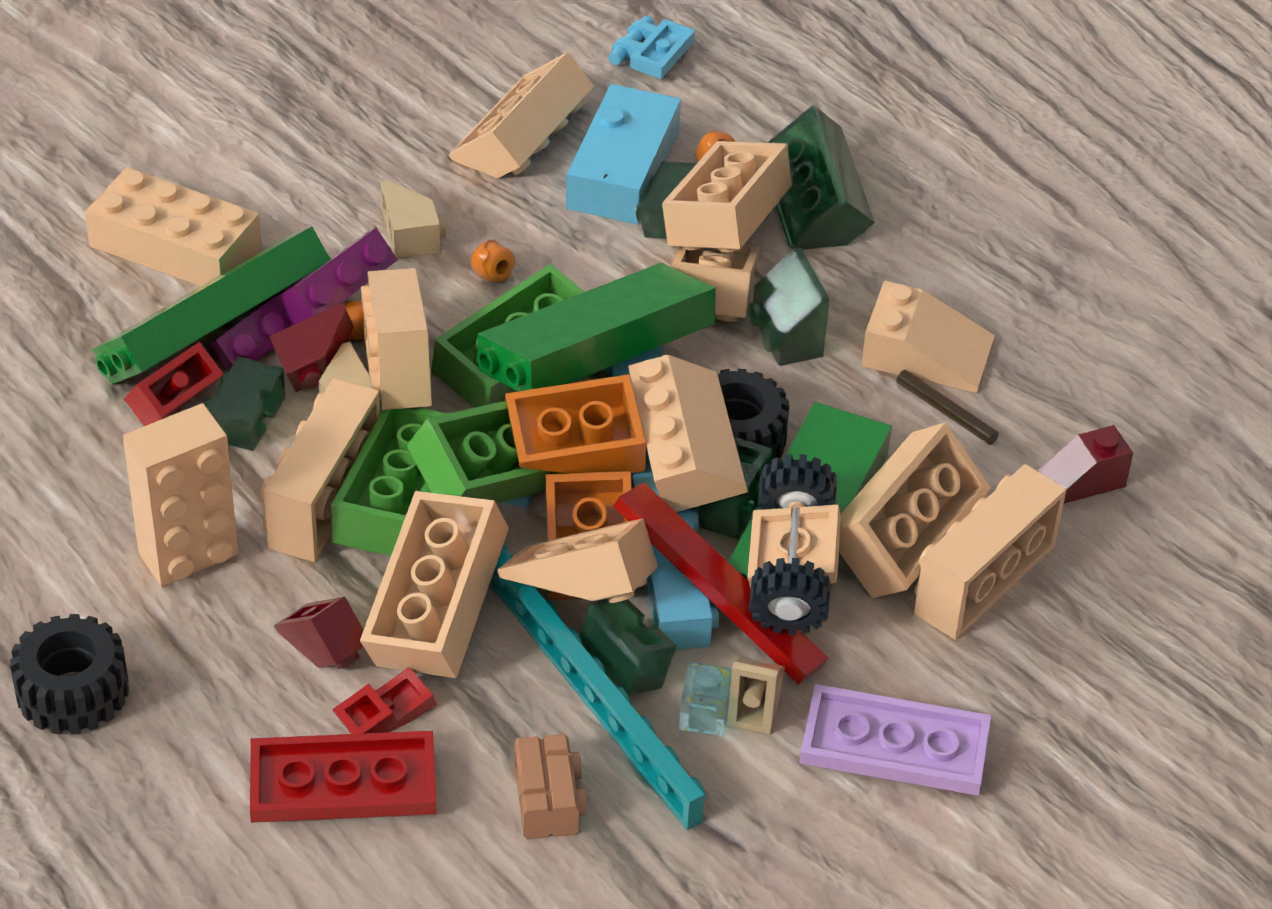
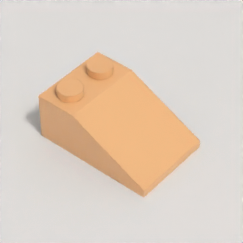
(727, 271)
(926, 338)
(588, 564)

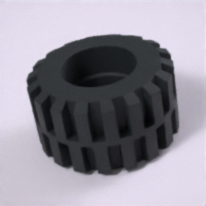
(756, 408)
(76, 699)

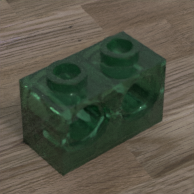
(734, 513)

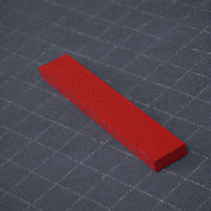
(717, 580)

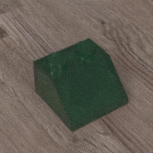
(791, 310)

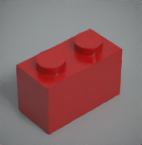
(174, 385)

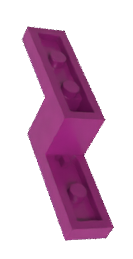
(305, 298)

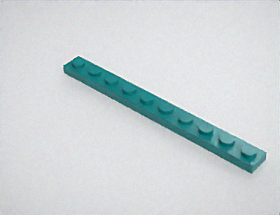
(607, 702)

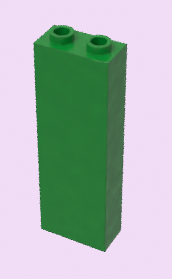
(210, 306)
(596, 329)
(846, 442)

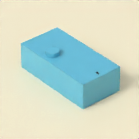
(622, 152)

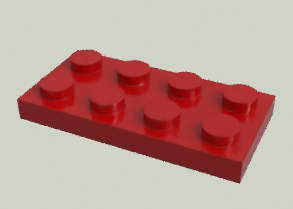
(342, 776)

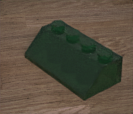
(826, 194)

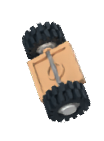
(794, 545)

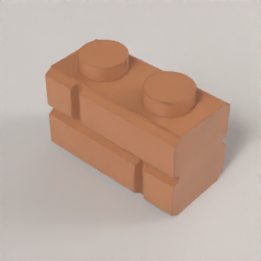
(547, 786)

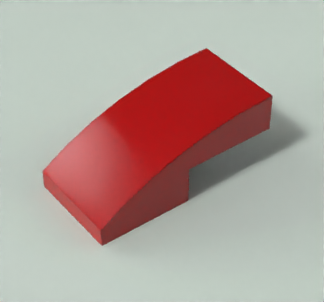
(387, 707)

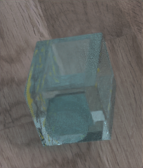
(705, 699)

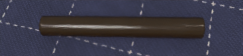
(947, 407)

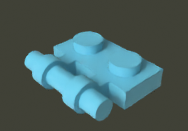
(652, 47)

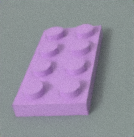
(895, 739)

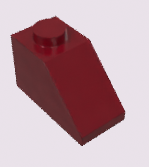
(311, 345)
(1091, 464)
(324, 632)

